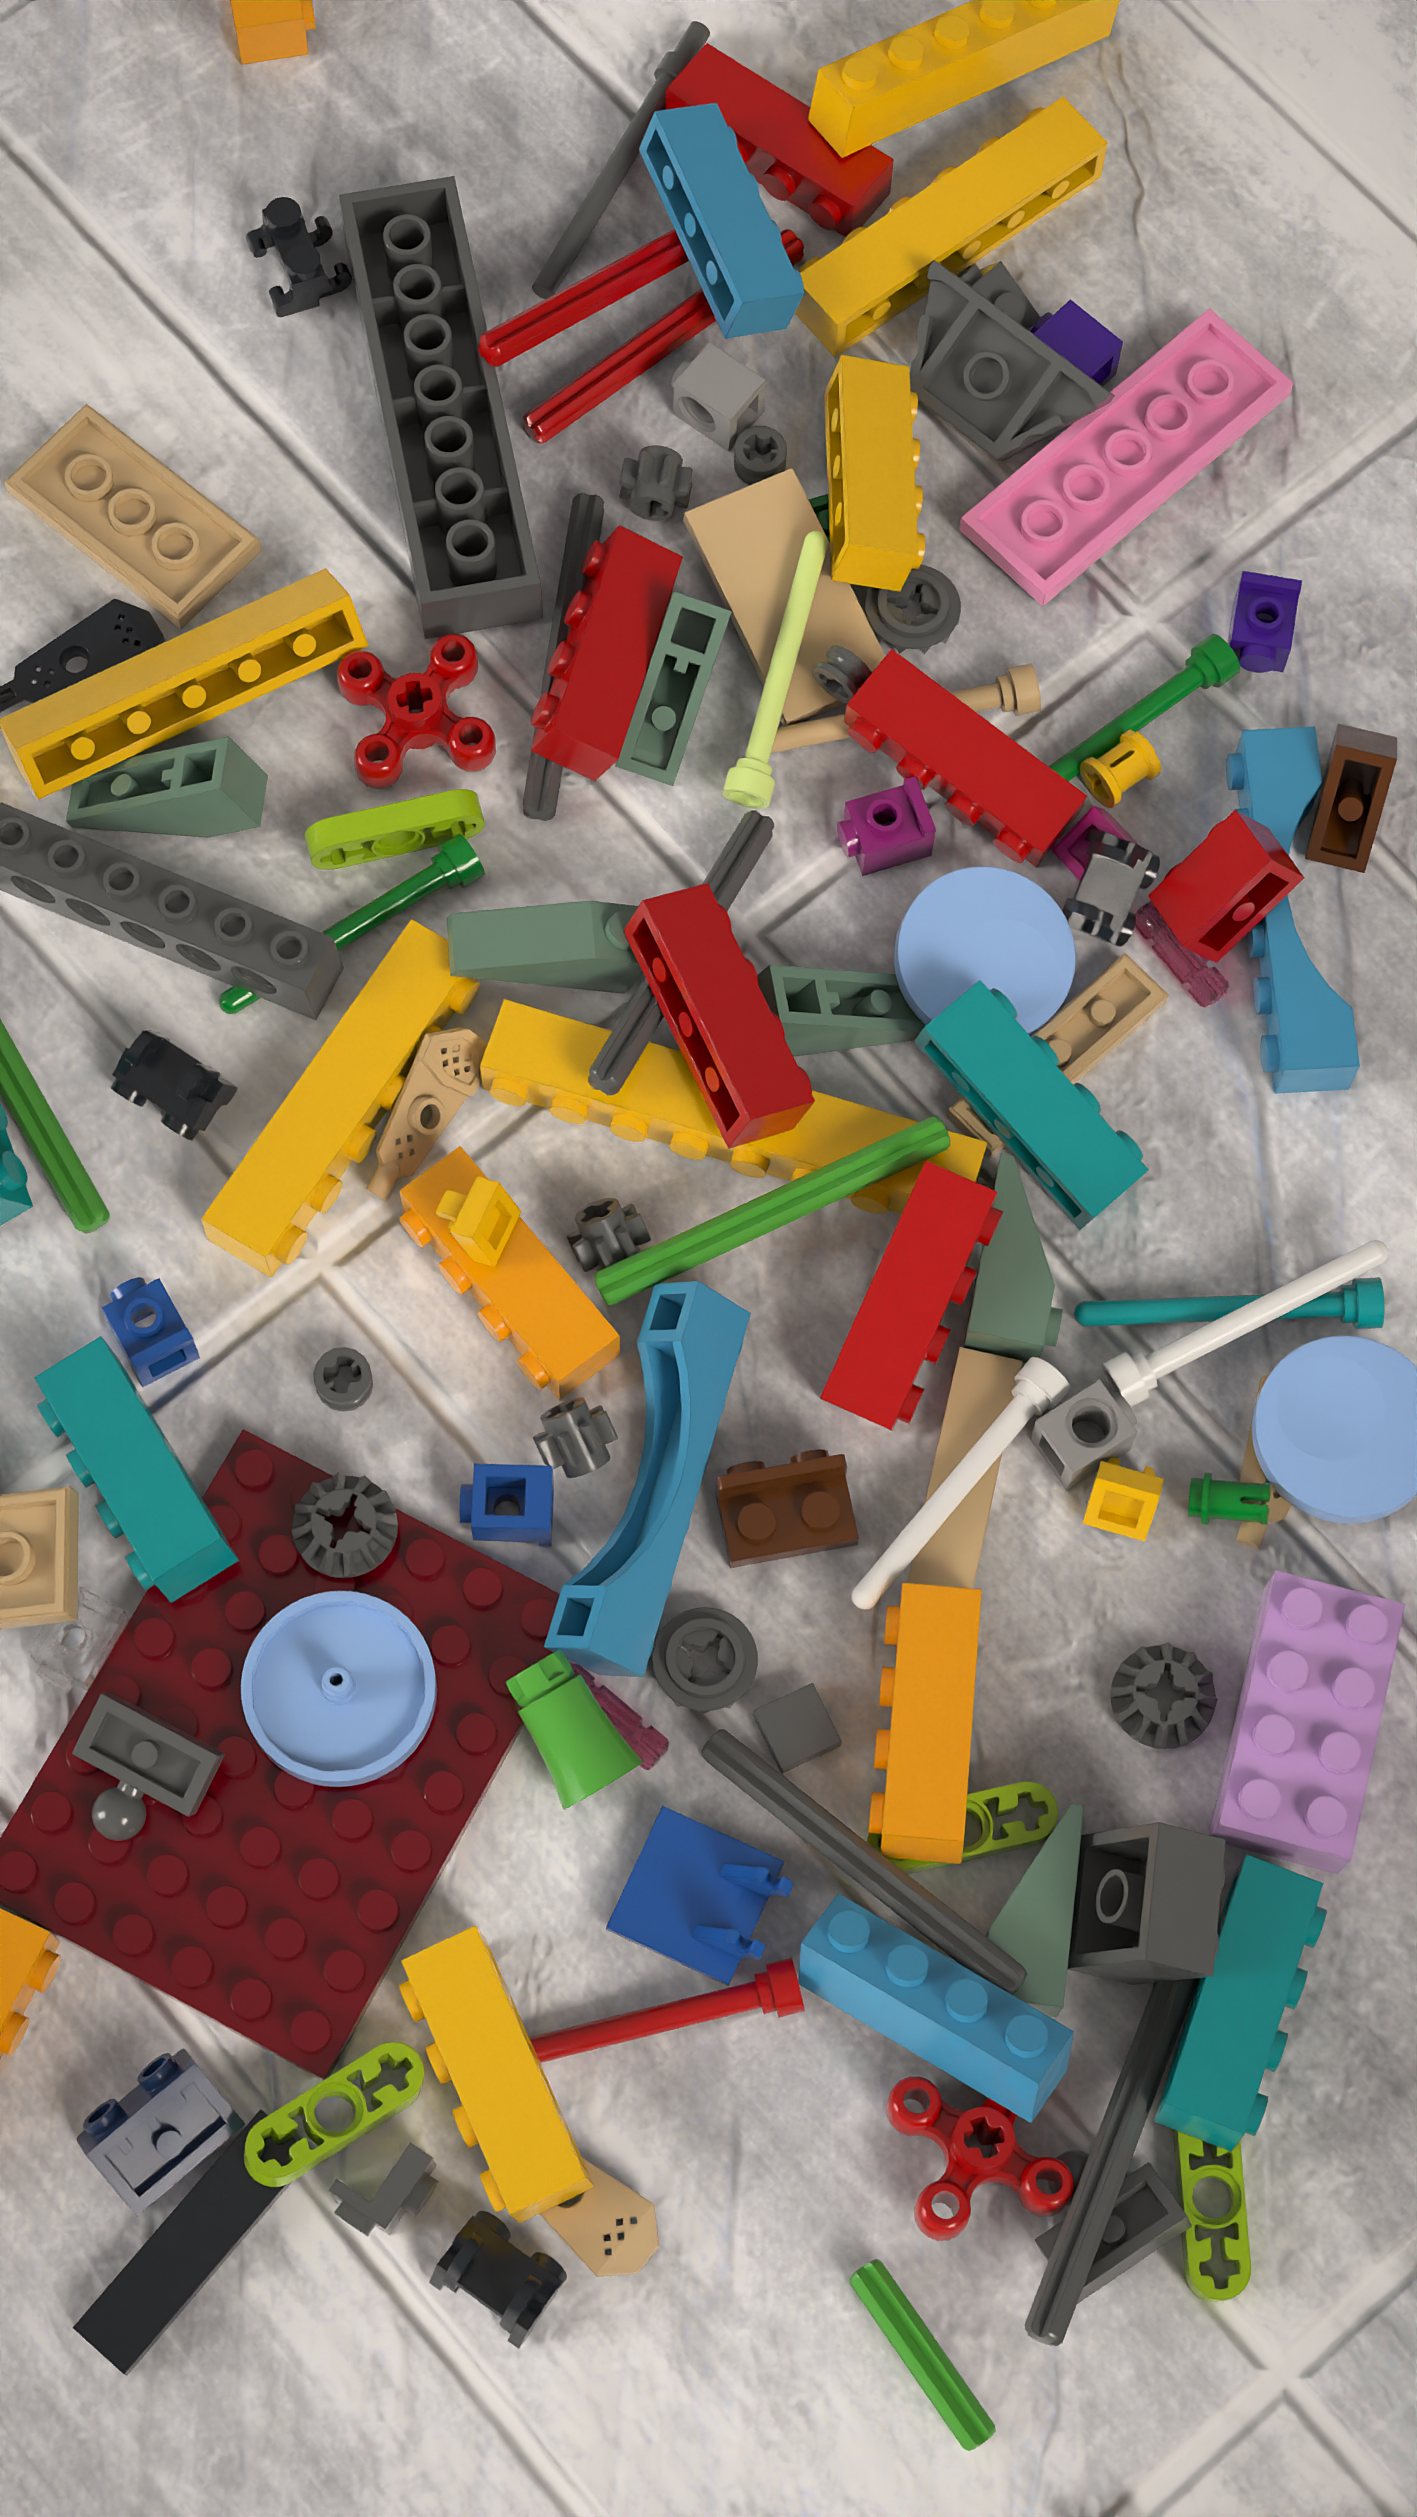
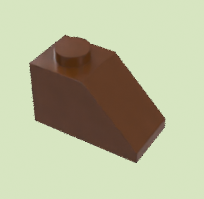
(1351, 797)

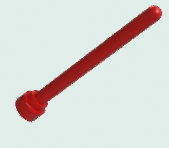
(772, 1991)

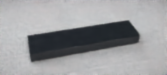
(181, 2255)

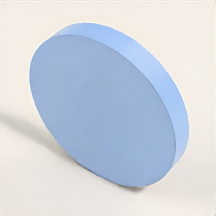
(986, 929)
(1340, 1429)
(339, 1688)

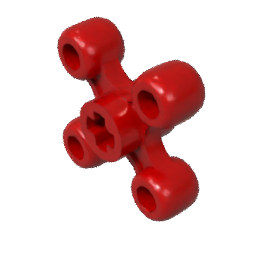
(416, 730)
(966, 2166)

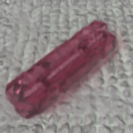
(1206, 983)
(647, 1742)

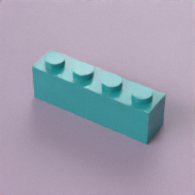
(1031, 1103)
(135, 1470)
(1238, 2010)

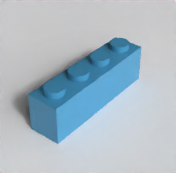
(721, 220)
(935, 2007)

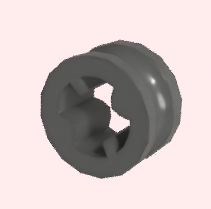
(763, 440)
(841, 674)
(329, 1366)

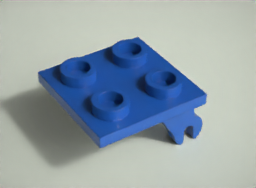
(697, 1896)

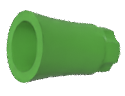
(570, 1729)

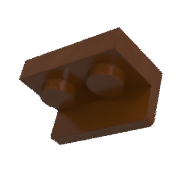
(785, 1508)

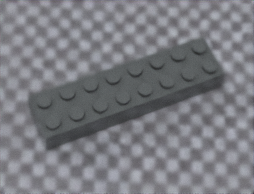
(440, 408)

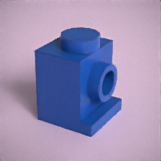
(152, 1349)
(526, 1486)

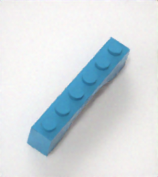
(1307, 1022)
(687, 1360)

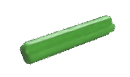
(922, 2355)

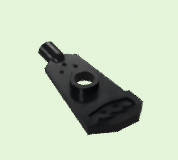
(93, 639)

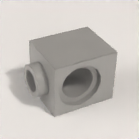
(717, 395)
(1067, 1454)

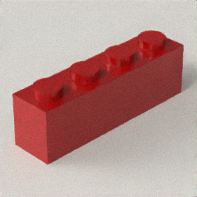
(783, 145)
(605, 652)
(963, 760)
(719, 1015)
(910, 1296)

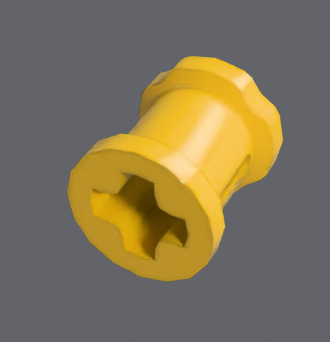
(1120, 768)

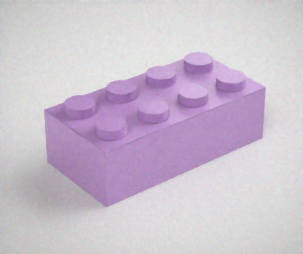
(1307, 1722)

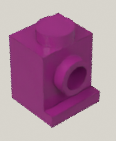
(892, 845)

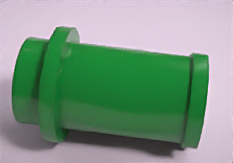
(1224, 1500)

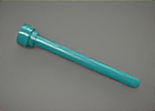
(1354, 1303)

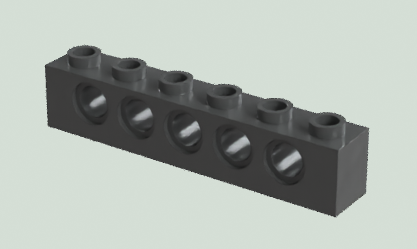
(166, 913)

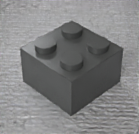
(1147, 1904)

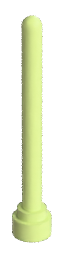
(751, 779)

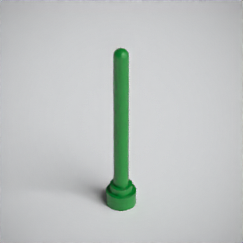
(1209, 665)
(451, 866)

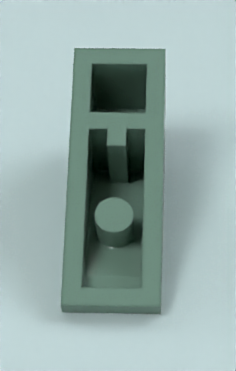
(673, 688)
(176, 791)
(546, 945)
(837, 1008)
(1013, 1280)
(1039, 1916)

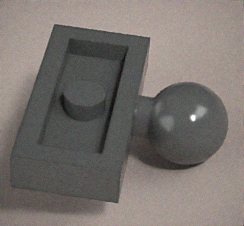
(147, 1759)
(1139, 2224)

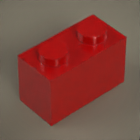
(1225, 886)

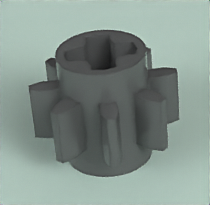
(655, 483)
(607, 1234)
(575, 1437)

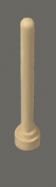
(1013, 692)

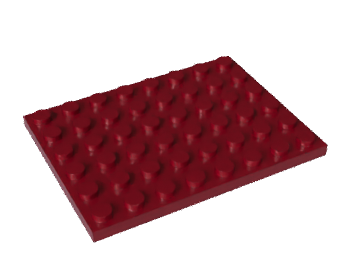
(279, 1890)

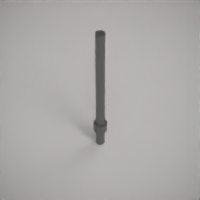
(618, 163)

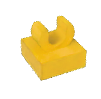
(481, 1219)
(1123, 1500)

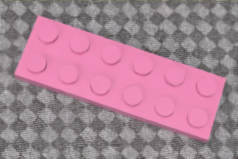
(1125, 457)

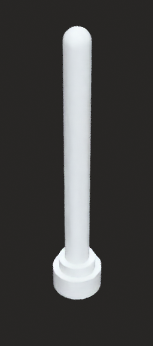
(1138, 1374)
(1037, 1390)

